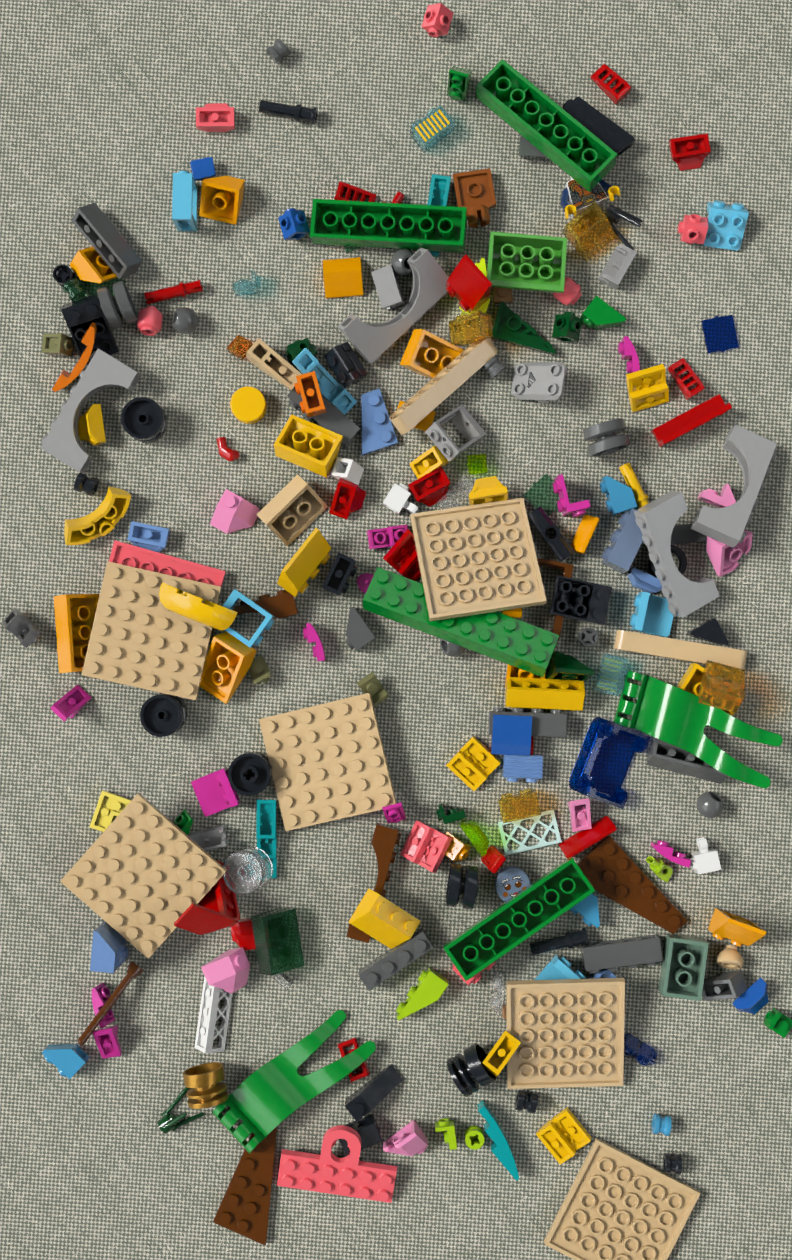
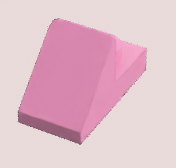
(725, 498)
(580, 814)

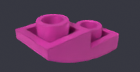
(629, 353)
(385, 536)
(312, 636)
(394, 813)
(667, 851)
(100, 995)

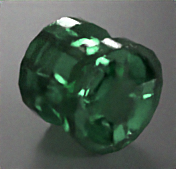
(74, 289)

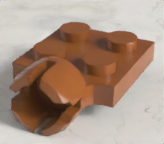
(476, 193)

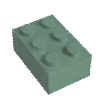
(683, 967)

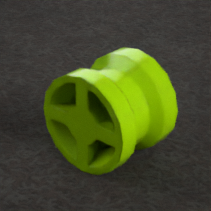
(472, 1133)

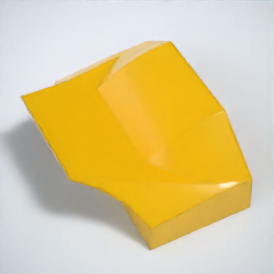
(91, 426)
(487, 490)

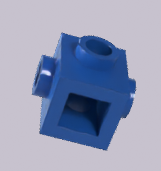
(293, 224)

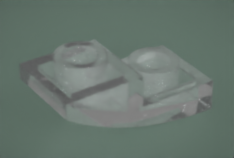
(457, 493)
(497, 999)

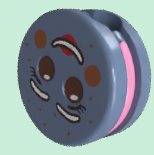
(510, 882)

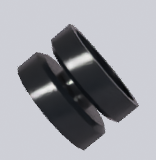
(136, 411)
(152, 716)
(239, 776)
(464, 886)

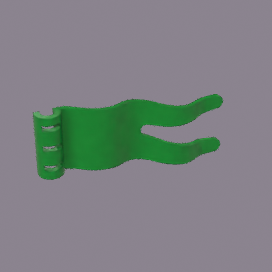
(680, 721)
(279, 1090)

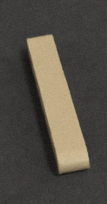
(443, 385)
(679, 649)

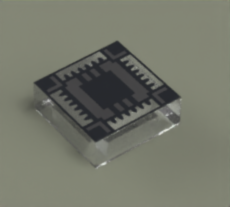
(283, 979)

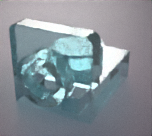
(247, 287)

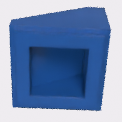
(203, 168)

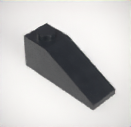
(372, 1092)

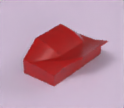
(689, 151)
(430, 487)
(347, 499)
(243, 934)

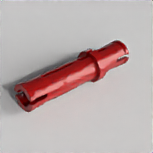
(182, 289)

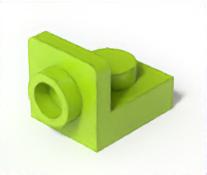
(447, 1126)

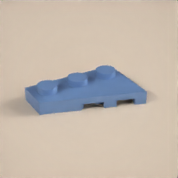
(376, 425)

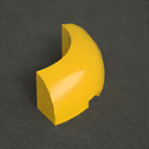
(99, 521)
(193, 608)

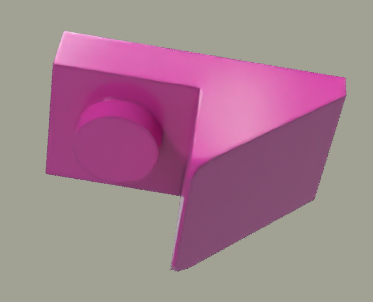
(71, 703)
(107, 1041)

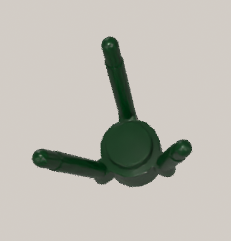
(170, 1121)

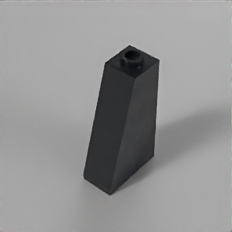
(599, 125)

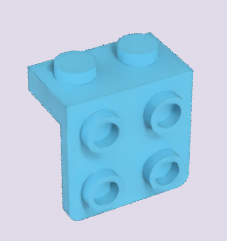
(725, 225)
(651, 615)
(559, 969)

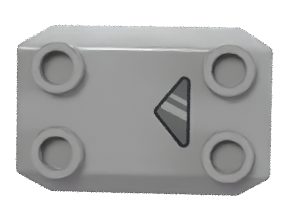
(539, 381)

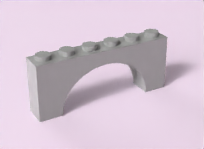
(427, 289)
(64, 439)
(754, 457)
(656, 524)

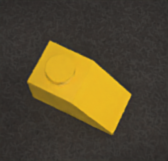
(428, 462)
(500, 1053)

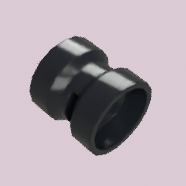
(62, 272)
(86, 484)
(526, 1101)

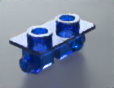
(643, 1054)

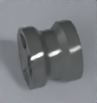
(278, 51)
(494, 366)
(590, 635)

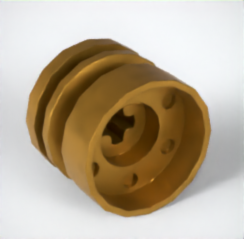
(205, 1085)

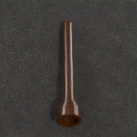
(132, 972)

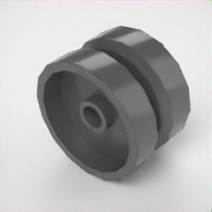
(116, 305)
(607, 437)

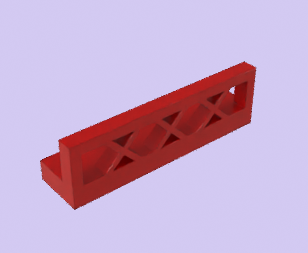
(690, 420)

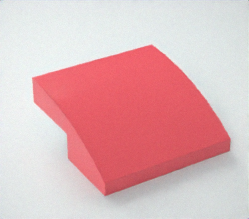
(426, 846)

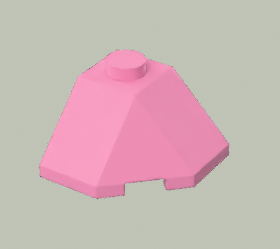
(234, 513)
(725, 557)
(228, 970)
(407, 1141)

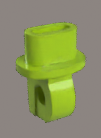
(657, 866)

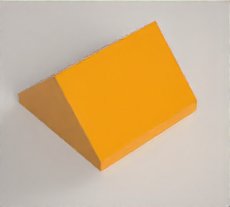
(342, 278)

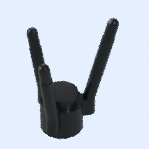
(615, 214)

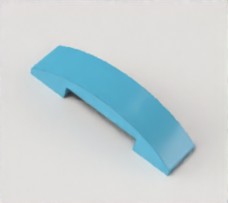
(328, 385)

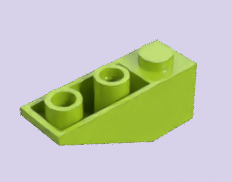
(427, 991)

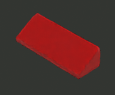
(586, 838)

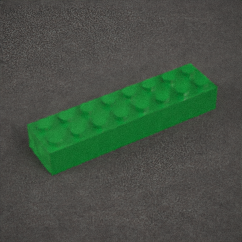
(546, 125)
(388, 225)
(518, 918)

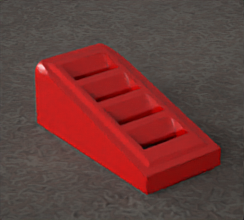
(620, 83)
(352, 189)
(691, 374)
(493, 859)
(352, 1076)

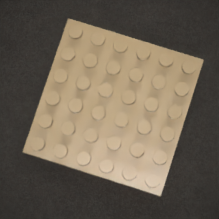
(477, 559)
(141, 640)
(327, 762)
(143, 875)
(566, 1032)
(620, 1209)

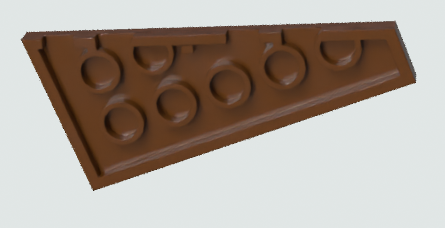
(621, 880)
(249, 1192)

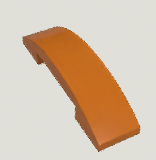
(65, 377)

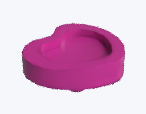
(364, 581)

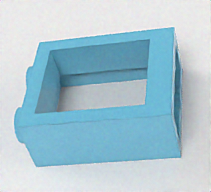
(184, 201)
(266, 624)

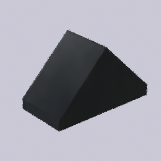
(710, 632)

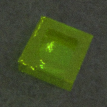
(477, 464)

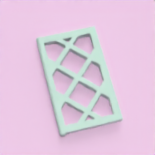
(542, 843)

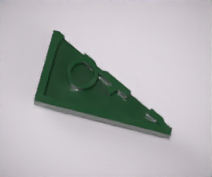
(513, 330)

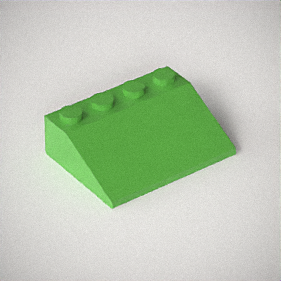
(526, 262)

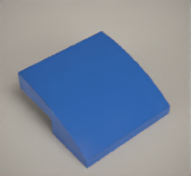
(511, 735)

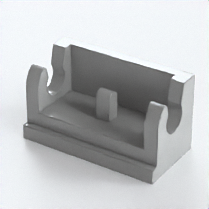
(617, 266)
(388, 288)
(210, 838)

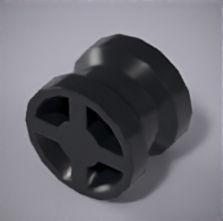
(672, 1163)

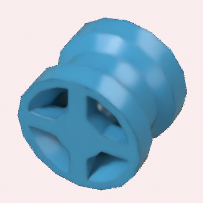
(661, 1124)

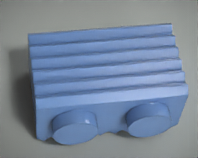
(522, 767)

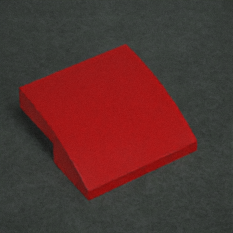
(404, 556)

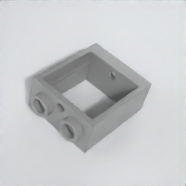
(459, 416)

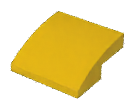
(647, 387)
(473, 763)
(563, 1135)

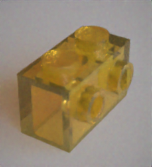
(470, 328)
(518, 806)

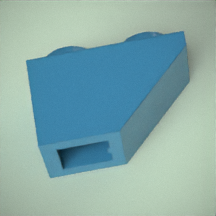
(619, 496)
(589, 910)
(66, 1058)

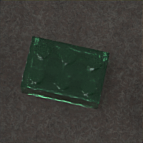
(277, 941)

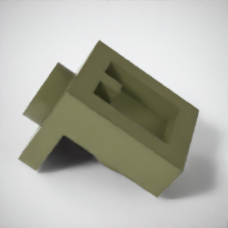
(57, 344)
(260, 671)
(372, 685)

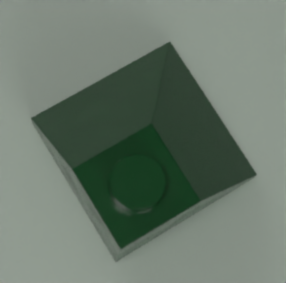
(567, 668)

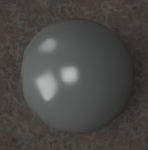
(399, 262)
(184, 320)
(451, 649)
(710, 804)

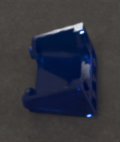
(605, 761)

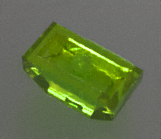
(475, 835)

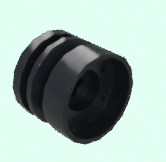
(468, 1070)

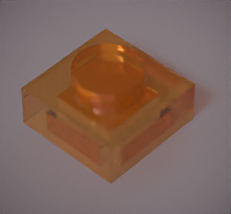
(239, 347)

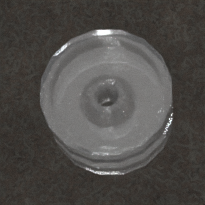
(247, 870)

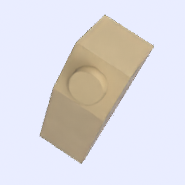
(272, 364)

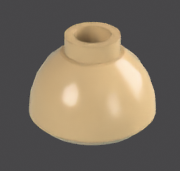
(730, 958)

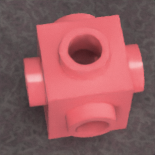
(437, 20)
(693, 229)

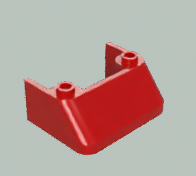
(214, 911)

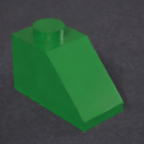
(601, 315)

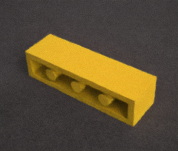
(544, 693)

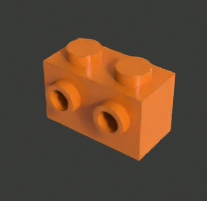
(310, 393)

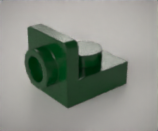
(453, 814)

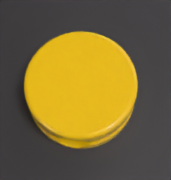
(248, 405)

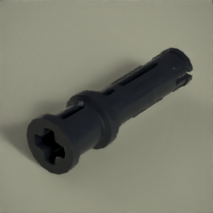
(297, 112)
(568, 940)

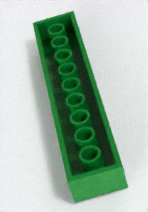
(485, 633)

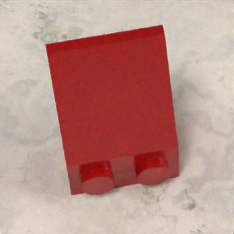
(468, 285)

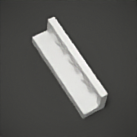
(208, 1016)

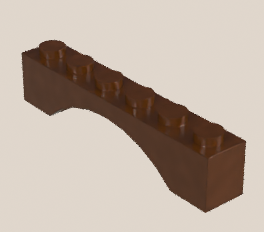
(280, 606)
(383, 843)

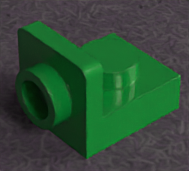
(778, 1022)

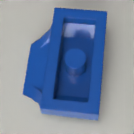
(753, 998)

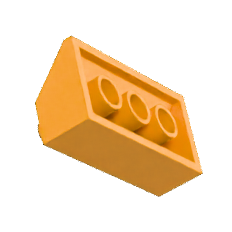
(73, 629)

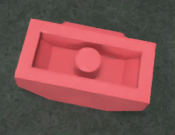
(215, 117)

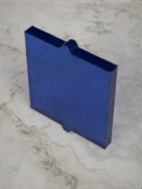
(719, 334)

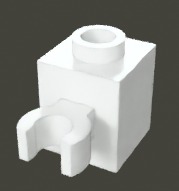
(347, 470)
(398, 499)
(705, 859)

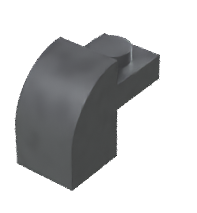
(21, 627)

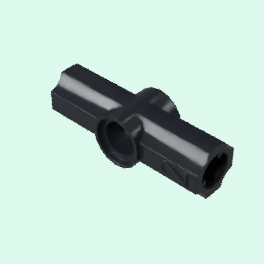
(543, 523)

